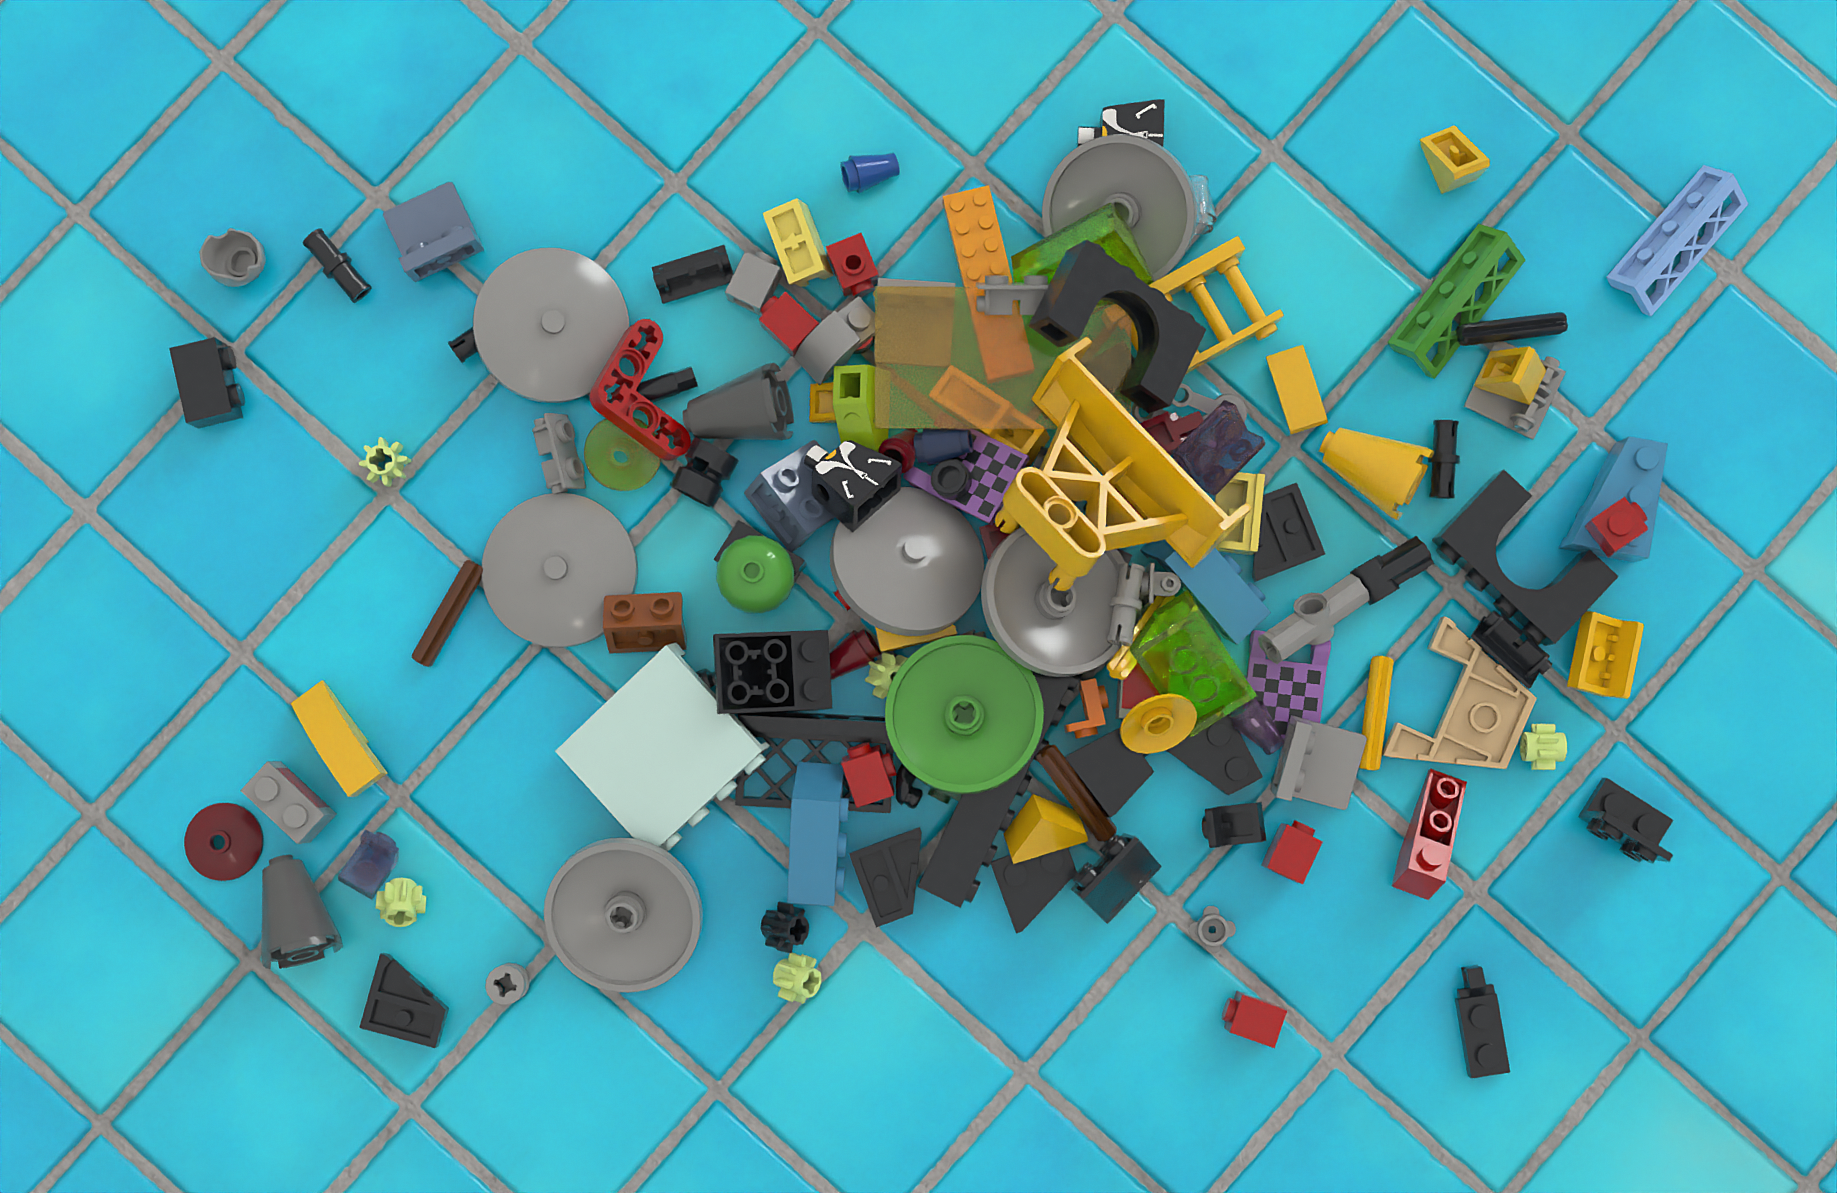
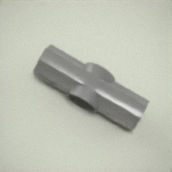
(1313, 618)

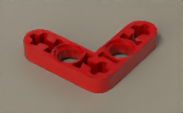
(627, 399)

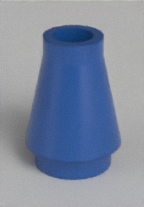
(868, 170)

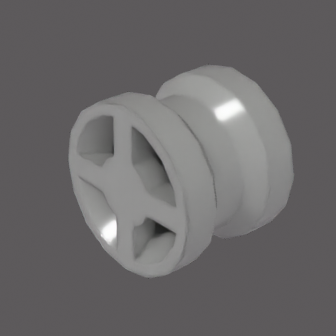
(514, 984)

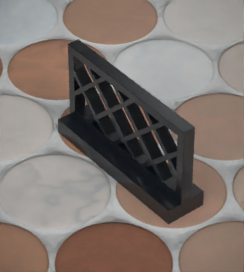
(809, 727)

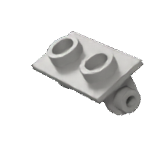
(1000, 293)
(556, 436)
(1157, 584)

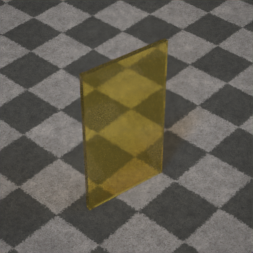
(967, 370)

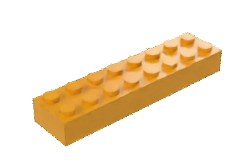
(975, 235)

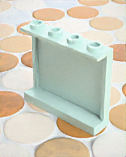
(661, 750)

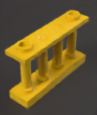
(1191, 279)

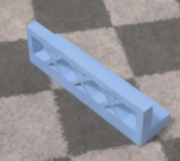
(1676, 232)

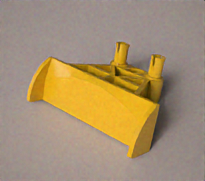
(1129, 461)

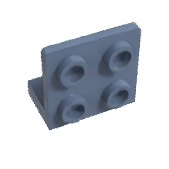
(432, 232)
(786, 499)

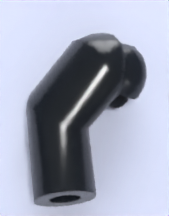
(904, 790)

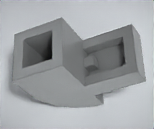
(836, 340)

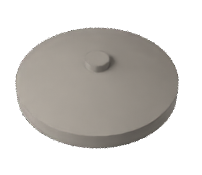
(1140, 182)
(548, 324)
(909, 565)
(554, 567)
(1043, 626)
(623, 915)

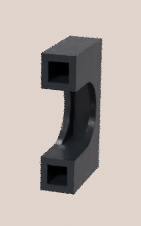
(1164, 332)
(1471, 544)

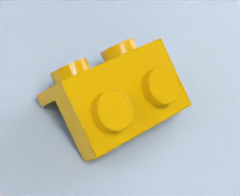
(1605, 655)

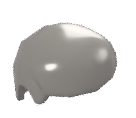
(233, 257)

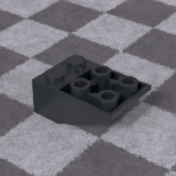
(772, 672)
(1115, 875)

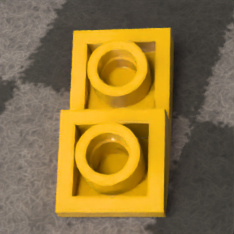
(1296, 389)

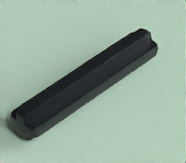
(1512, 328)

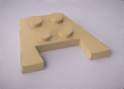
(1481, 715)

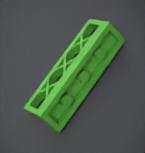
(1454, 293)

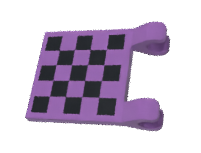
(992, 472)
(1288, 686)

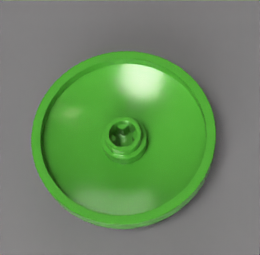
(963, 715)

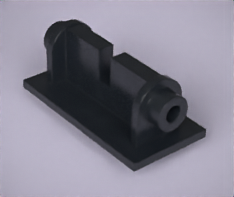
(693, 274)
(1497, 637)

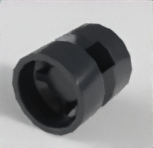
(700, 486)

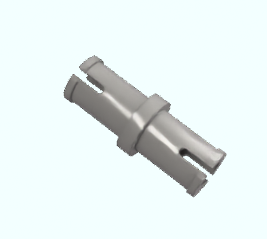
(1125, 604)

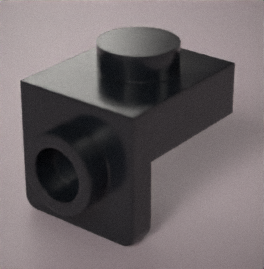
(1234, 824)

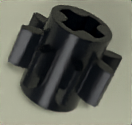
(784, 927)

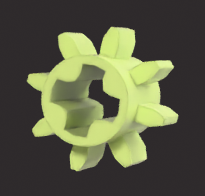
(392, 469)
(881, 671)
(1543, 746)
(400, 902)
(797, 977)

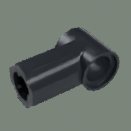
(1386, 572)

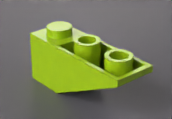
(856, 405)

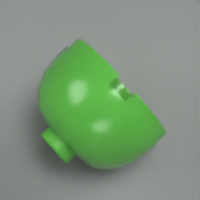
(755, 574)

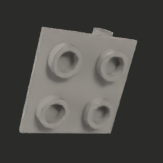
(1513, 414)

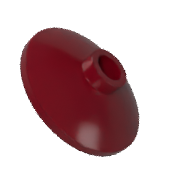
(242, 841)

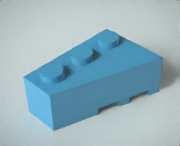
(1631, 472)
(1217, 588)
(816, 834)

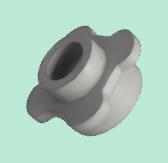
(1212, 940)

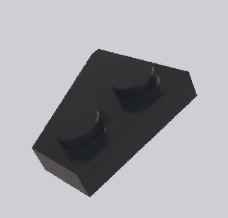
(1285, 533)
(1219, 756)
(889, 875)
(1032, 883)
(403, 1006)

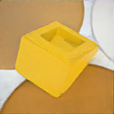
(821, 403)

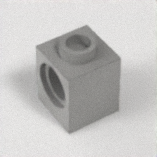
(754, 281)

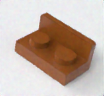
(643, 622)

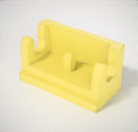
(797, 243)
(1238, 491)

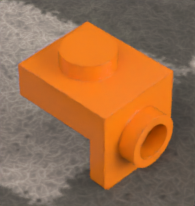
(1094, 701)

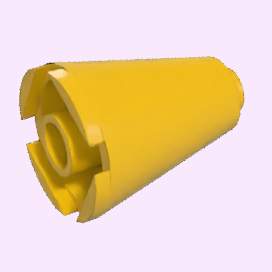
(1377, 466)

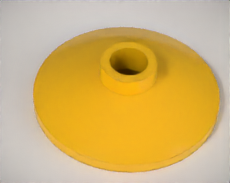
(1158, 723)

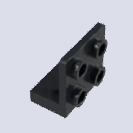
(1628, 820)

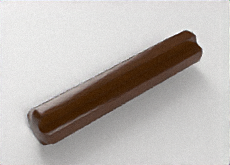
(448, 613)
(1076, 792)

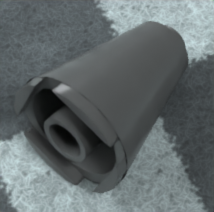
(744, 408)
(293, 916)

